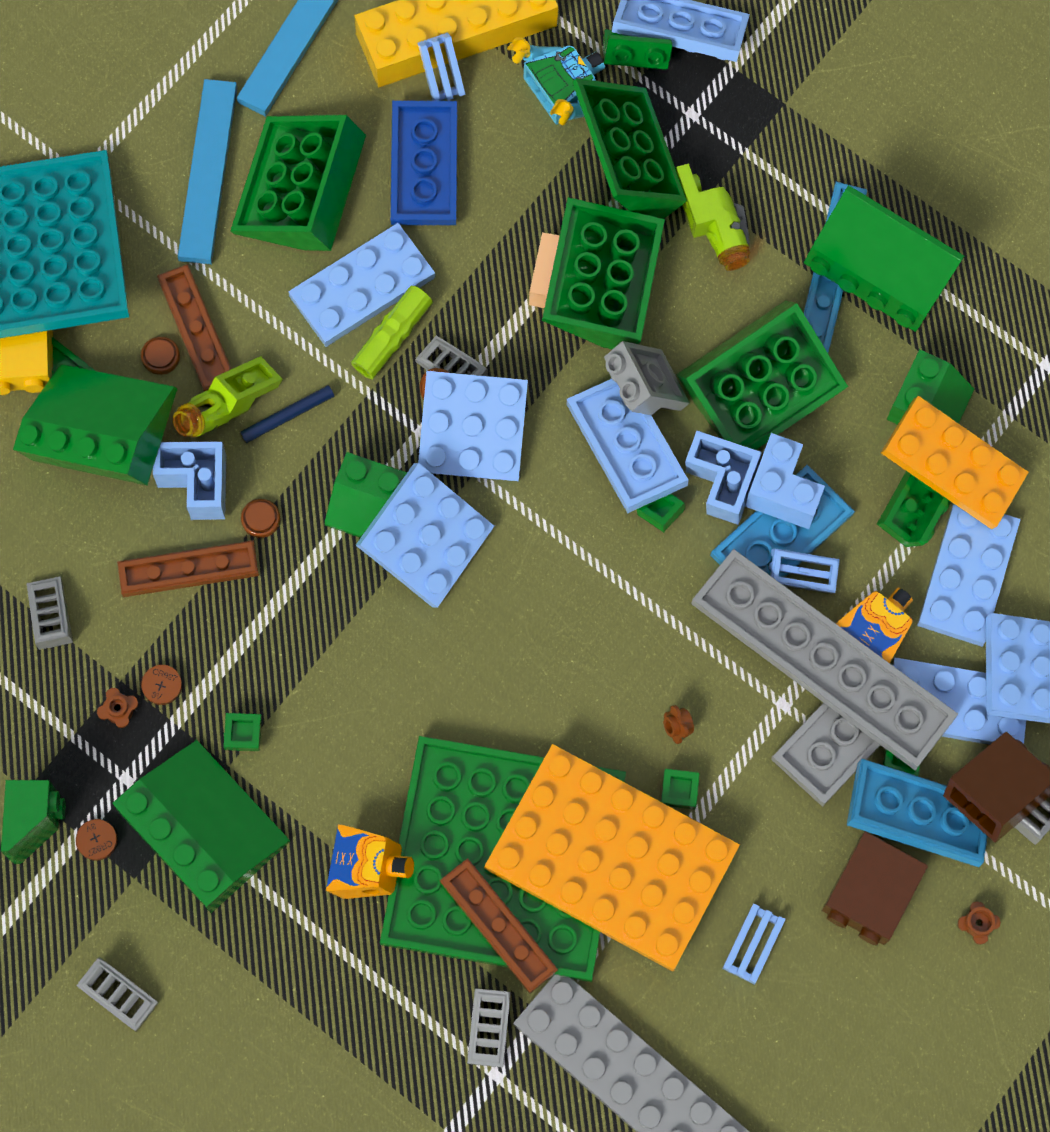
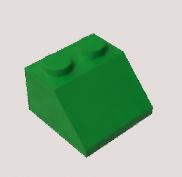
(935, 383)
(360, 493)
(29, 817)

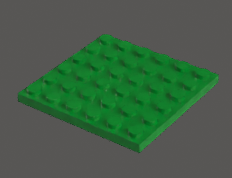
(456, 812)

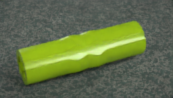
(391, 332)

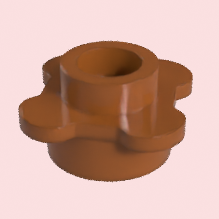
(120, 717)
(678, 723)
(989, 922)

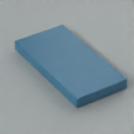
(764, 532)
(912, 813)

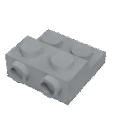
(644, 378)

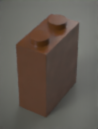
(999, 786)
(874, 889)

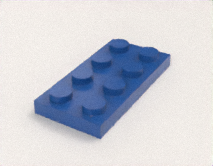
(424, 163)

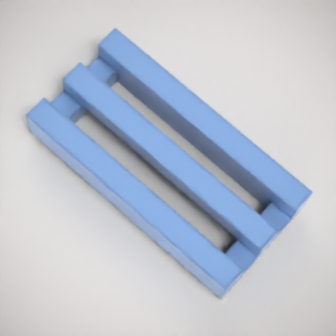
(448, 91)
(775, 567)
(766, 916)

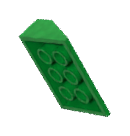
(631, 147)
(299, 181)
(882, 259)
(603, 273)
(763, 378)
(97, 424)
(201, 824)

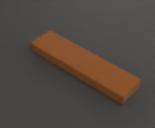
(194, 324)
(188, 568)
(498, 926)

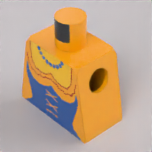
(880, 622)
(365, 864)

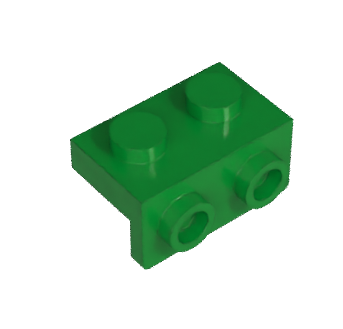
(636, 51)
(913, 512)

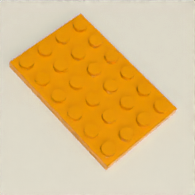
(612, 857)

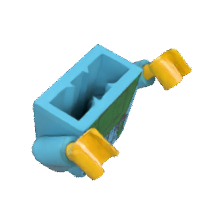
(551, 73)

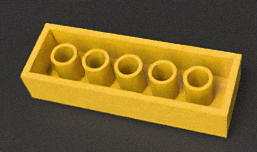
(393, 30)

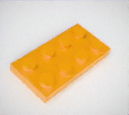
(954, 462)

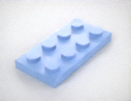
(685, 22)
(361, 284)
(627, 446)
(967, 576)
(966, 695)

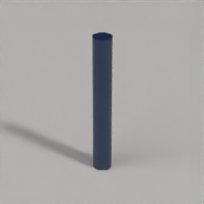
(287, 414)

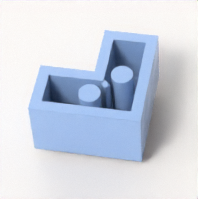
(200, 470)
(731, 470)
(780, 492)

